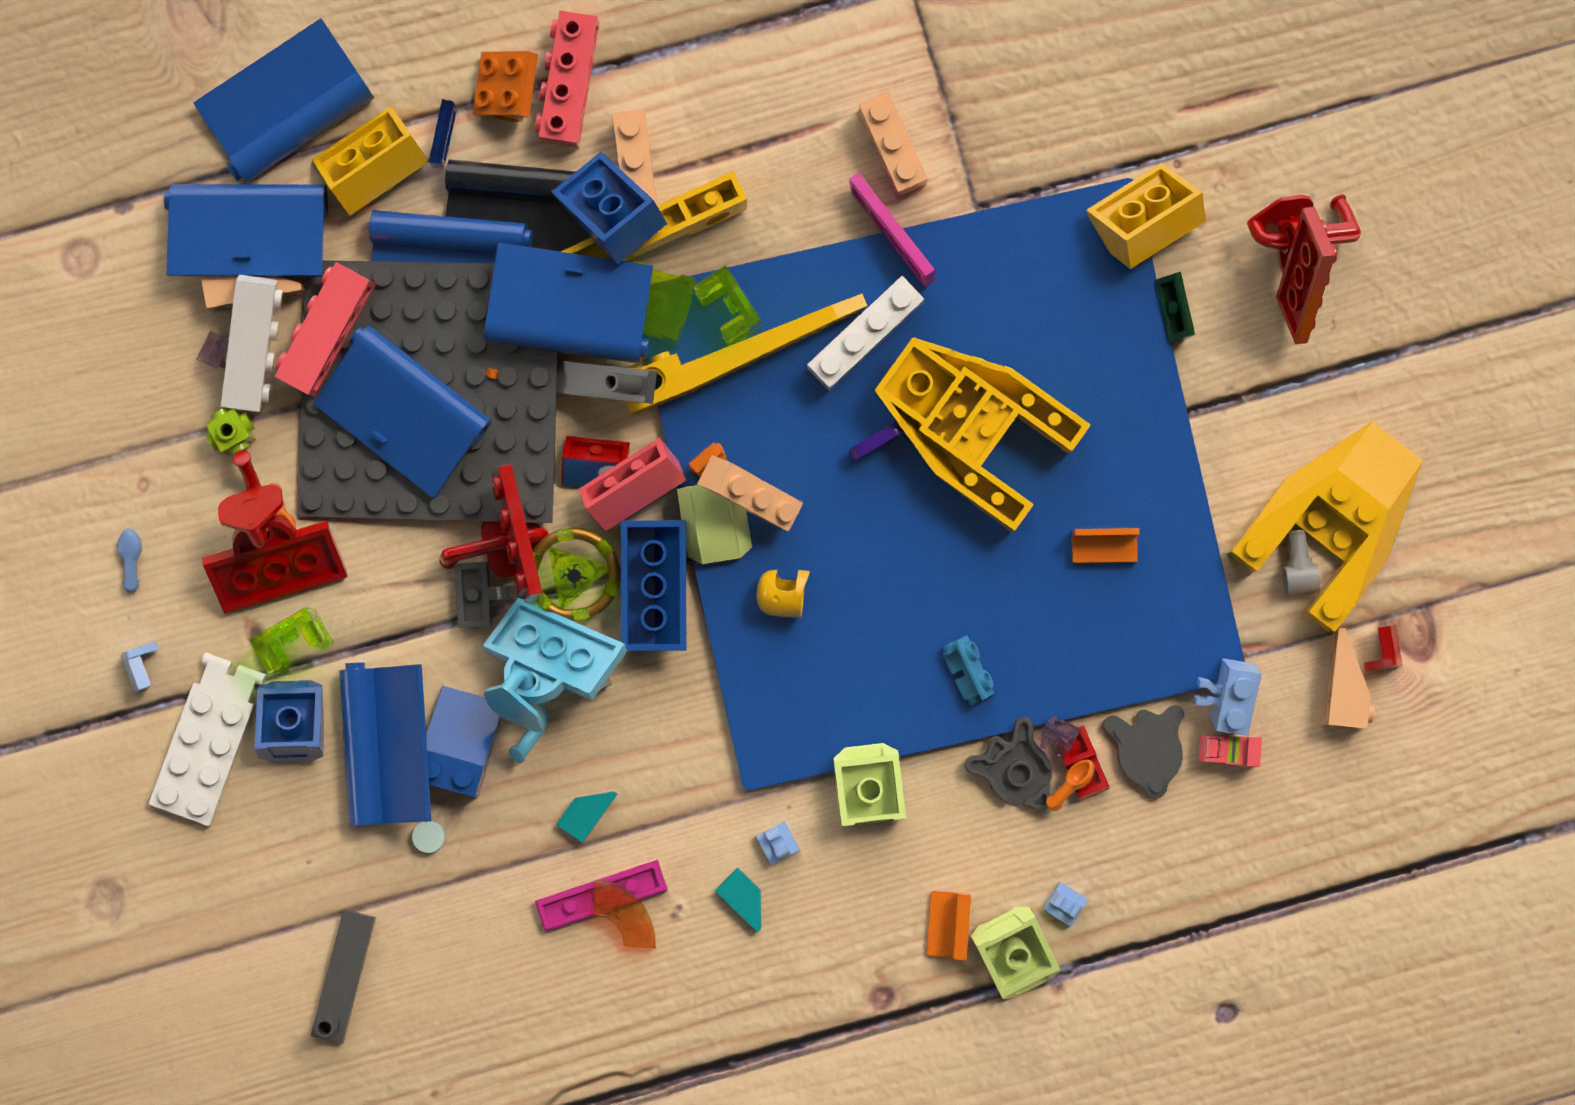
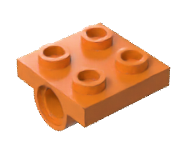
(505, 85)

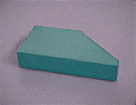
(585, 813)
(743, 897)

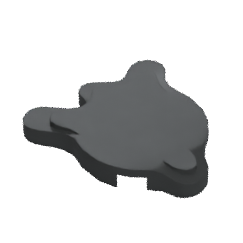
(1150, 748)
(1015, 769)

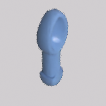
(129, 549)

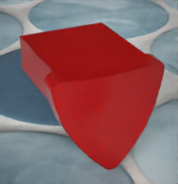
(1390, 650)

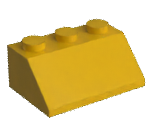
(370, 161)
(1147, 215)

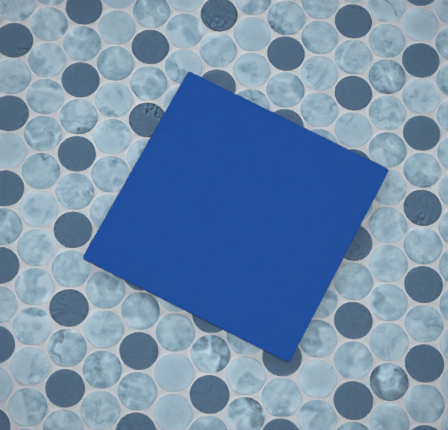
(911, 560)

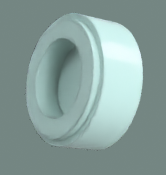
(429, 836)

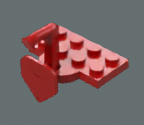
(1304, 254)
(506, 542)
(270, 561)

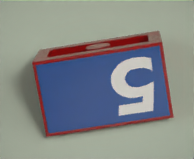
(589, 458)

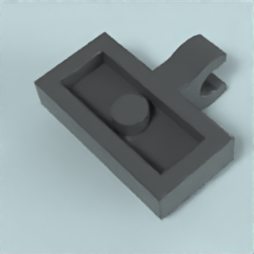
(475, 594)

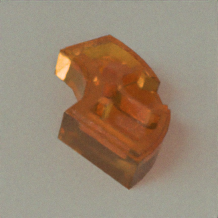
(626, 913)

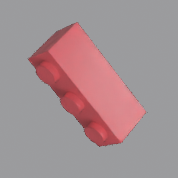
(632, 484)

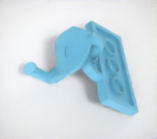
(542, 660)

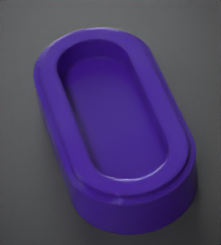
(875, 441)

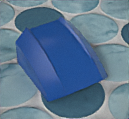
(289, 721)

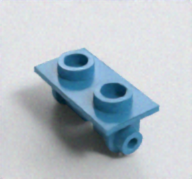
(965, 656)

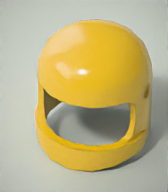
(781, 596)

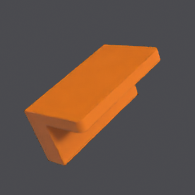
(1104, 545)
(948, 924)

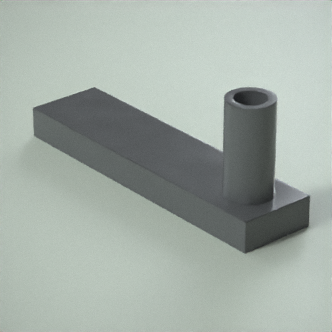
(606, 382)
(343, 976)

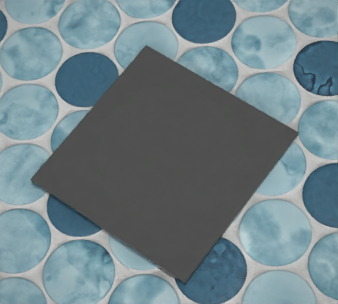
(440, 322)

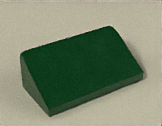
(1175, 307)

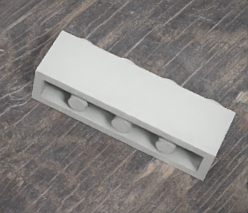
(865, 333)
(250, 342)

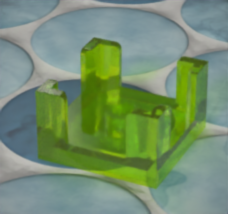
(721, 284)
(668, 305)
(286, 631)

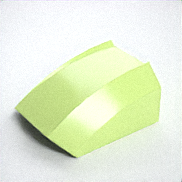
(714, 526)
(869, 785)
(1015, 952)

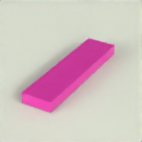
(892, 230)
(578, 901)

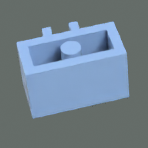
(1233, 696)

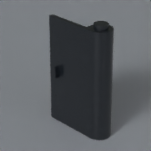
(515, 196)

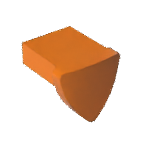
(699, 463)

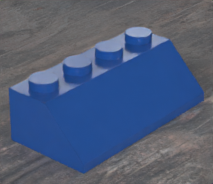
(653, 585)

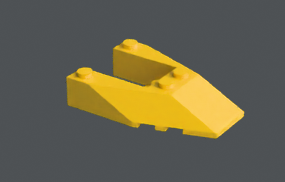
(958, 412)
(1348, 505)

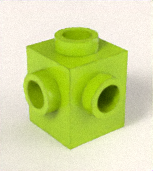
(241, 434)

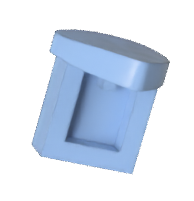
(135, 667)

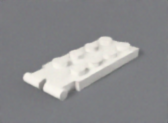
(207, 741)

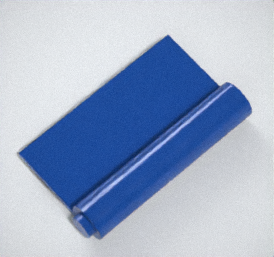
(283, 100)
(246, 229)
(441, 238)
(568, 303)
(401, 410)
(385, 744)

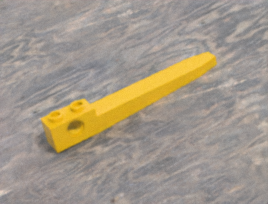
(685, 214)
(689, 377)

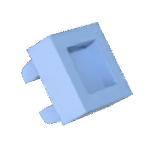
(777, 842)
(1065, 904)

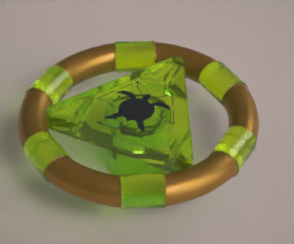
(575, 573)

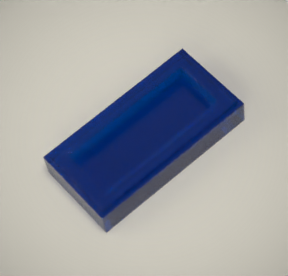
(443, 134)

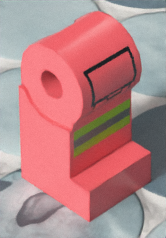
(1230, 750)

